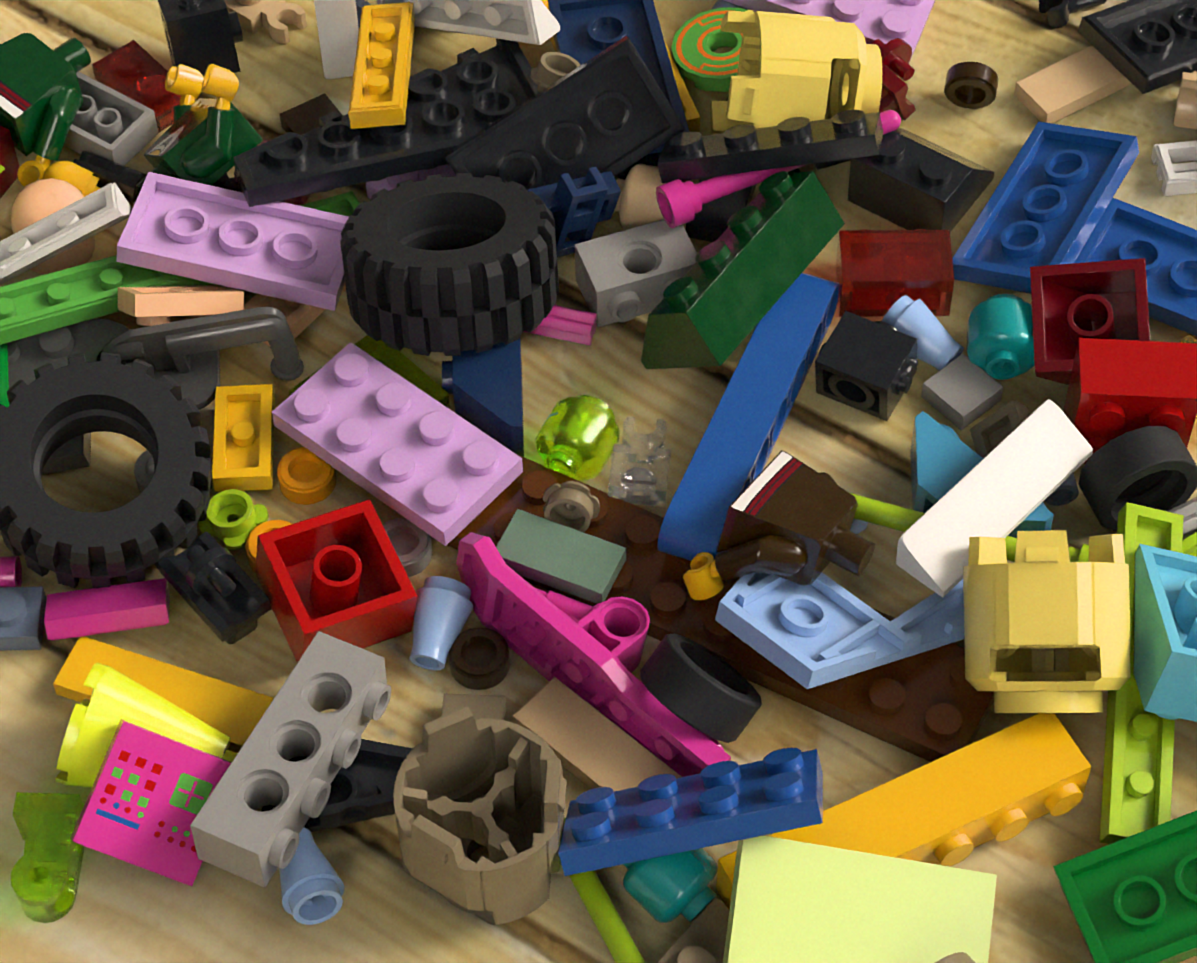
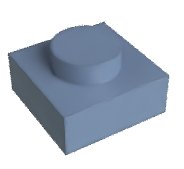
(22, 618)

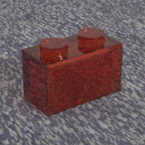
(887, 264)

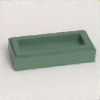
(561, 556)

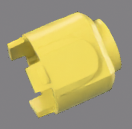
(797, 70)
(1045, 626)

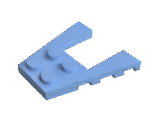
(829, 633)

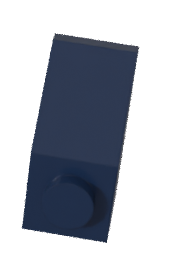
(489, 391)

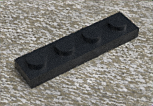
(786, 145)

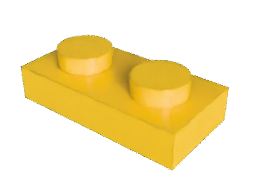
(243, 438)

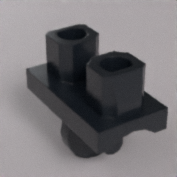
(216, 588)

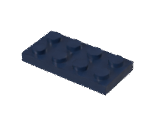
(595, 25)

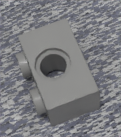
(630, 269)

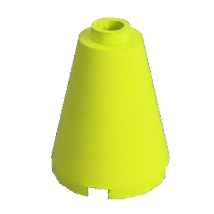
(120, 698)

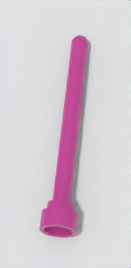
(683, 200)

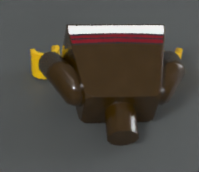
(783, 526)

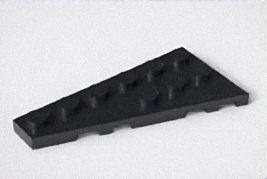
(440, 115)

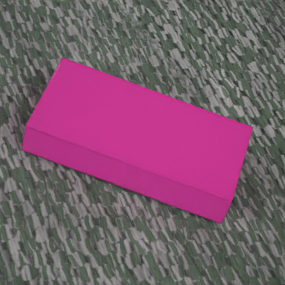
(107, 609)

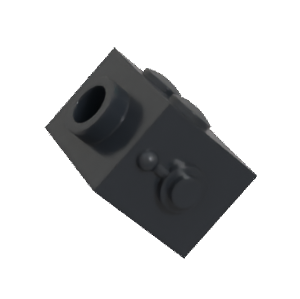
(201, 33)
(866, 365)

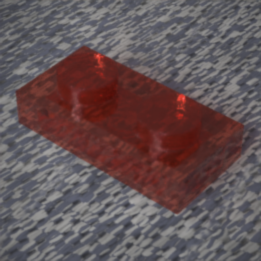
(139, 77)

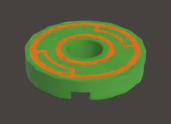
(694, 49)

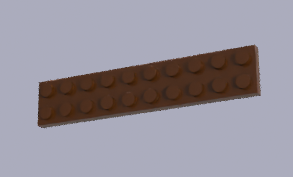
(909, 703)

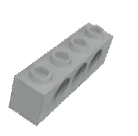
(326, 677)

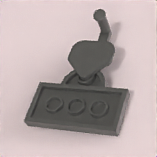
(182, 349)

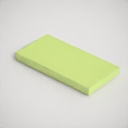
(852, 907)

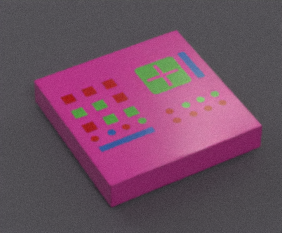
(148, 800)

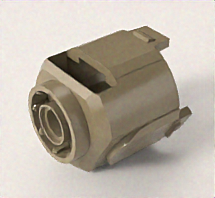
(477, 789)

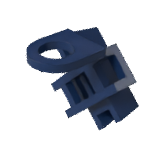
(579, 206)

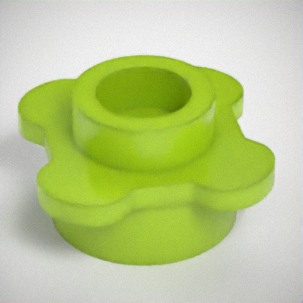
(228, 506)

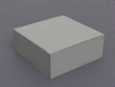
(962, 391)

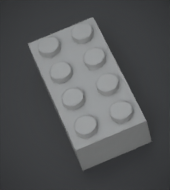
(110, 123)

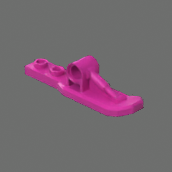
(585, 649)

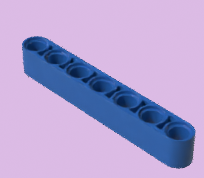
(749, 416)

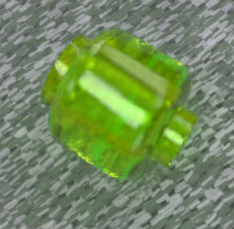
(578, 437)

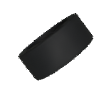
(1139, 468)
(700, 688)

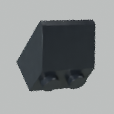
(916, 183)

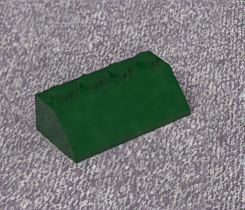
(741, 274)

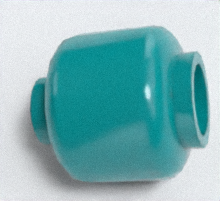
(1001, 336)
(672, 884)

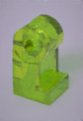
(51, 864)

